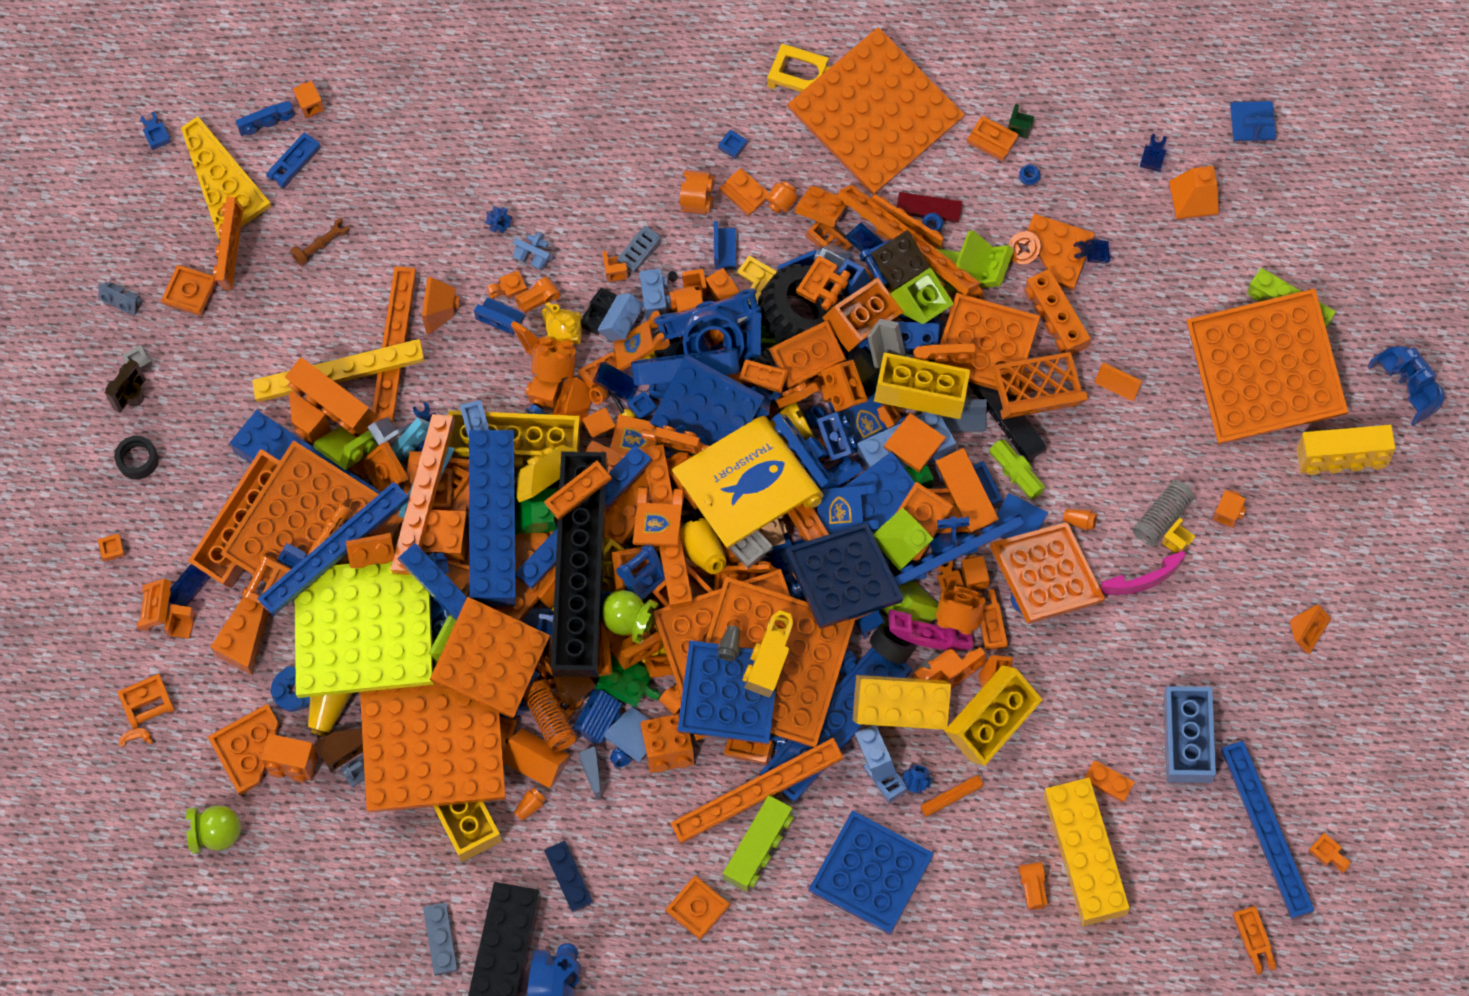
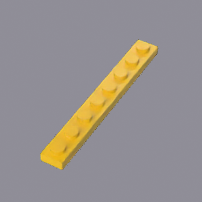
(346, 368)

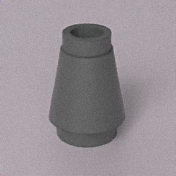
(729, 644)

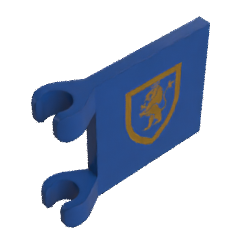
(865, 420)
(843, 508)

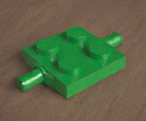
(627, 684)

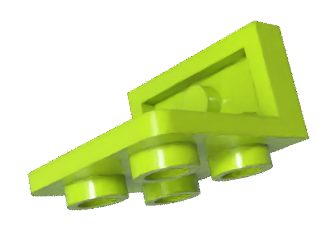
(983, 261)
(345, 448)

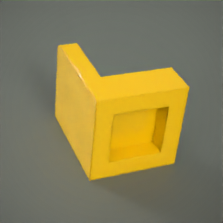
(1178, 537)

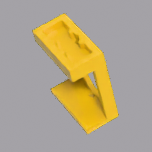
(776, 76)

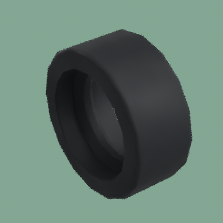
(140, 472)
(890, 645)

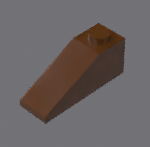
(571, 689)
(339, 747)

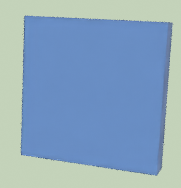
(627, 734)

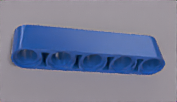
(664, 368)

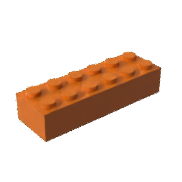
(207, 554)

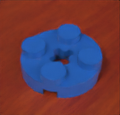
(280, 691)

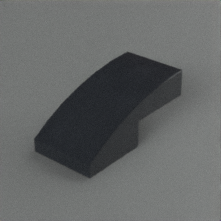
(597, 311)

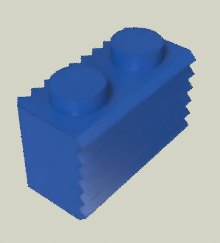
(597, 716)

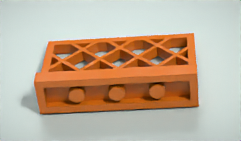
(1046, 401)

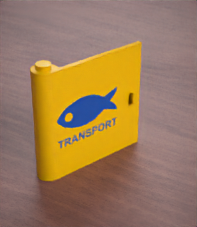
(747, 480)

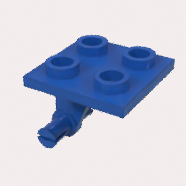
(1252, 121)
(942, 541)

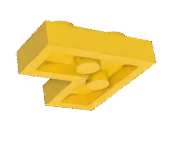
(756, 273)

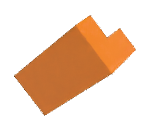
(534, 758)

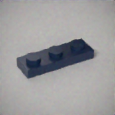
(568, 876)

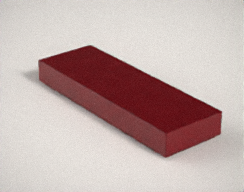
(922, 205)

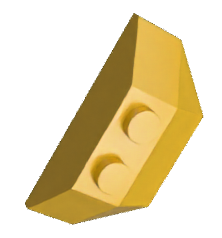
(540, 472)

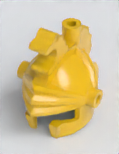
(562, 323)

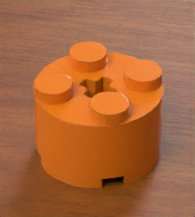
(696, 191)
(685, 298)
(553, 360)
(959, 609)

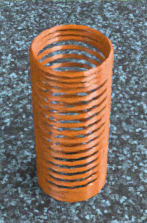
(555, 739)

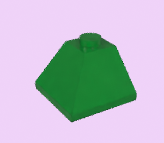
(534, 515)

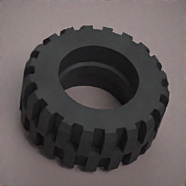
(776, 311)

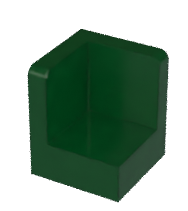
(1020, 123)

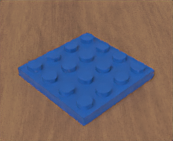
(705, 403)
(892, 488)
(716, 699)
(871, 872)

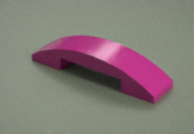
(1119, 586)
(927, 634)

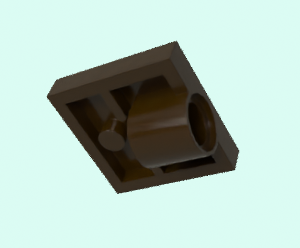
(900, 260)
(127, 381)

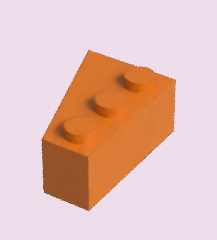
(242, 635)

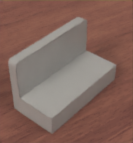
(885, 338)

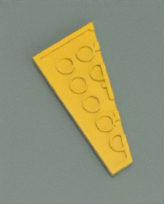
(221, 175)

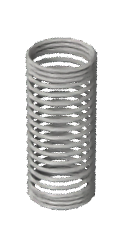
(1173, 493)

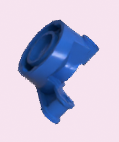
(708, 316)
(552, 974)

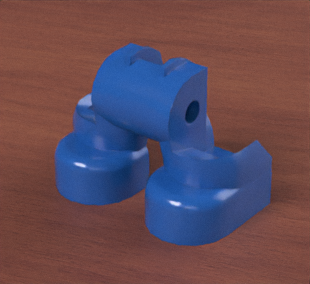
(1423, 392)

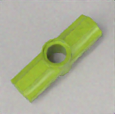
(1017, 469)

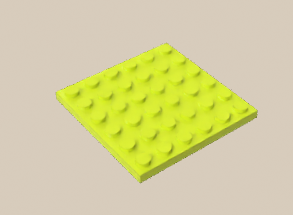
(362, 632)

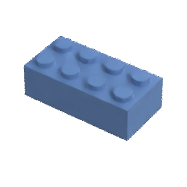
(872, 449)
(1189, 735)

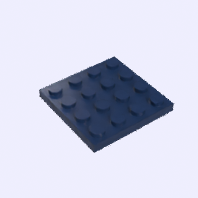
(843, 575)

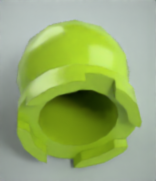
(626, 614)
(213, 828)

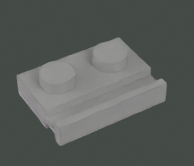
(751, 549)

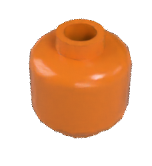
(781, 197)

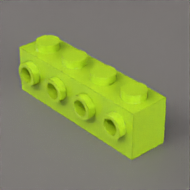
(1268, 286)
(758, 843)

